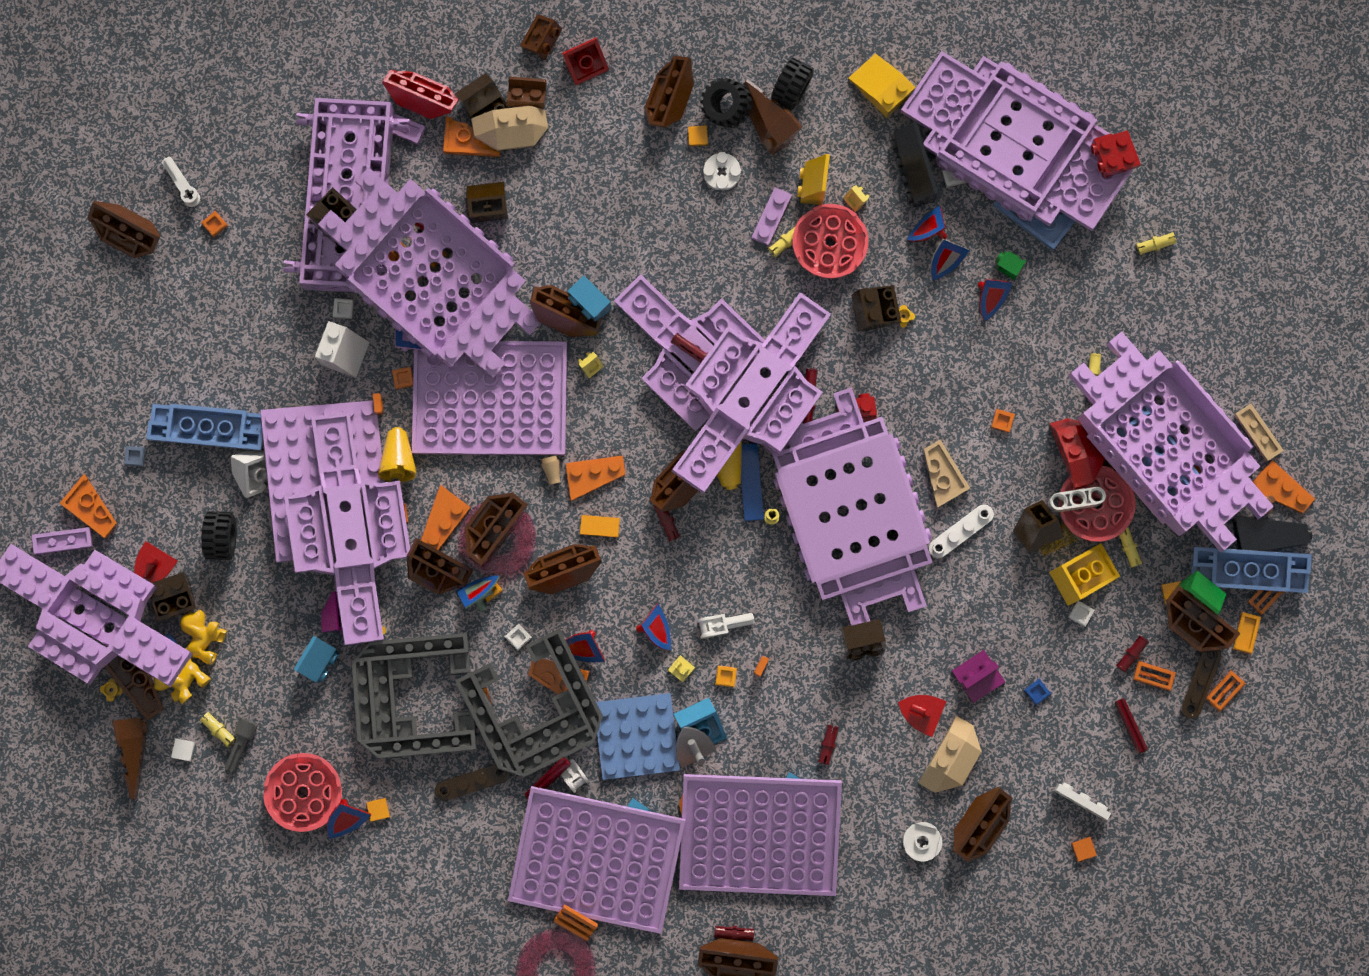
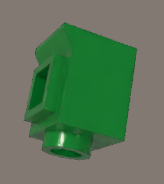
(1009, 264)

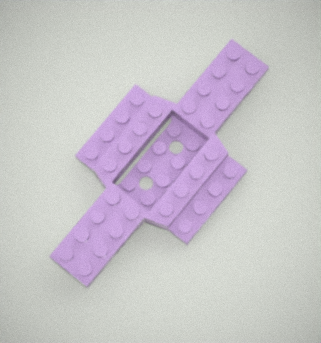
(661, 322)
(731, 422)
(383, 521)
(60, 596)

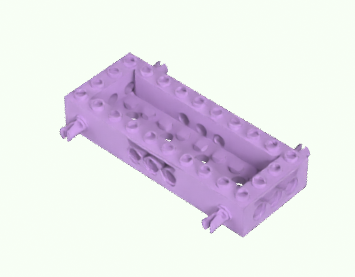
(329, 158)

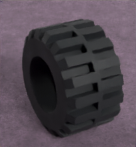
(792, 83)
(713, 97)
(218, 535)

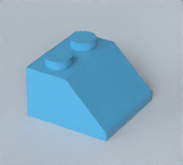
(589, 299)
(316, 660)
(703, 718)

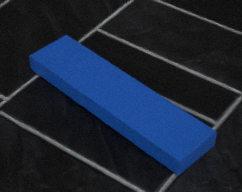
(751, 483)

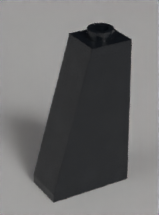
(1269, 534)

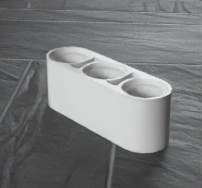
(1069, 505)

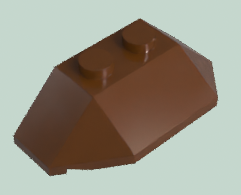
(670, 92)
(123, 229)
(556, 311)
(670, 490)
(492, 525)
(435, 569)
(563, 569)
(1198, 623)
(982, 824)
(736, 958)

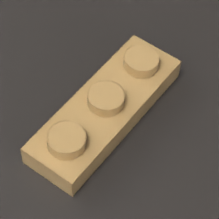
(1258, 432)

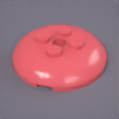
(833, 223)
(1112, 516)
(283, 788)

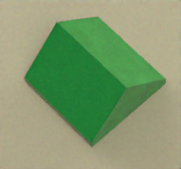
(1204, 591)

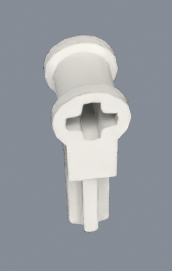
(181, 183)
(719, 625)
(572, 774)

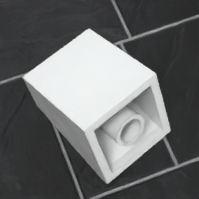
(341, 349)

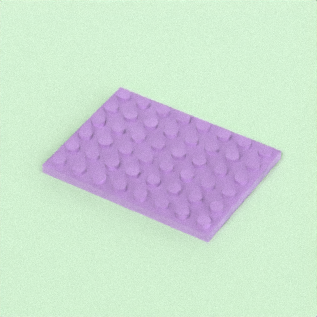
(510, 414)
(293, 460)
(760, 835)
(596, 859)

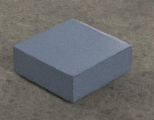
(134, 456)

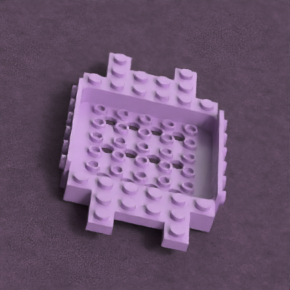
(378, 229)
(1210, 496)
(874, 571)

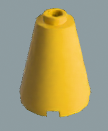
(397, 457)
(730, 473)

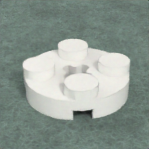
(722, 161)
(931, 835)

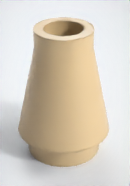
(551, 468)

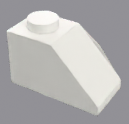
(249, 471)

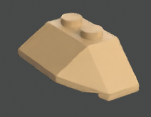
(510, 127)
(952, 758)

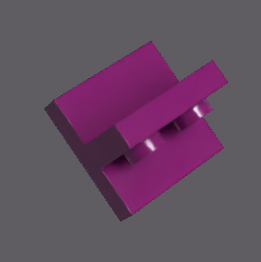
(978, 676)

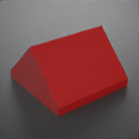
(585, 61)

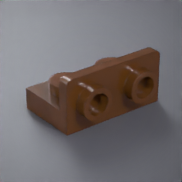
(541, 36)
(526, 92)

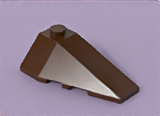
(773, 124)
(136, 685)
(131, 738)

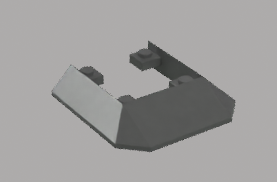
(376, 701)
(534, 749)

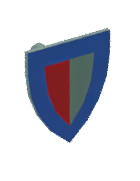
(477, 591)

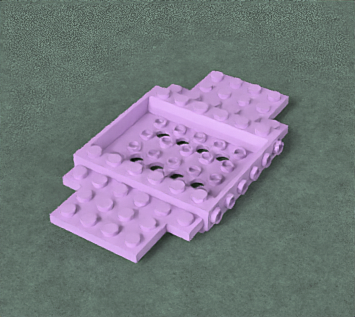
(968, 105)

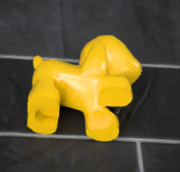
(194, 625)
(183, 682)

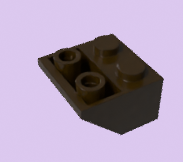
(481, 97)
(331, 201)
(487, 202)
(875, 307)
(1037, 527)
(172, 596)
(863, 639)

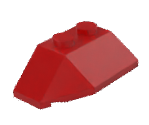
(419, 94)
(1077, 451)

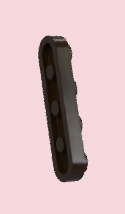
(1200, 683)
(470, 782)

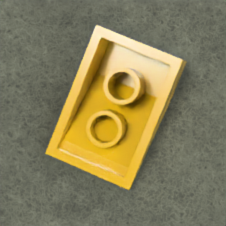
(882, 85)
(814, 180)
(1084, 574)

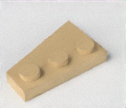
(944, 474)

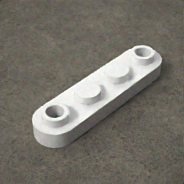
(961, 531)

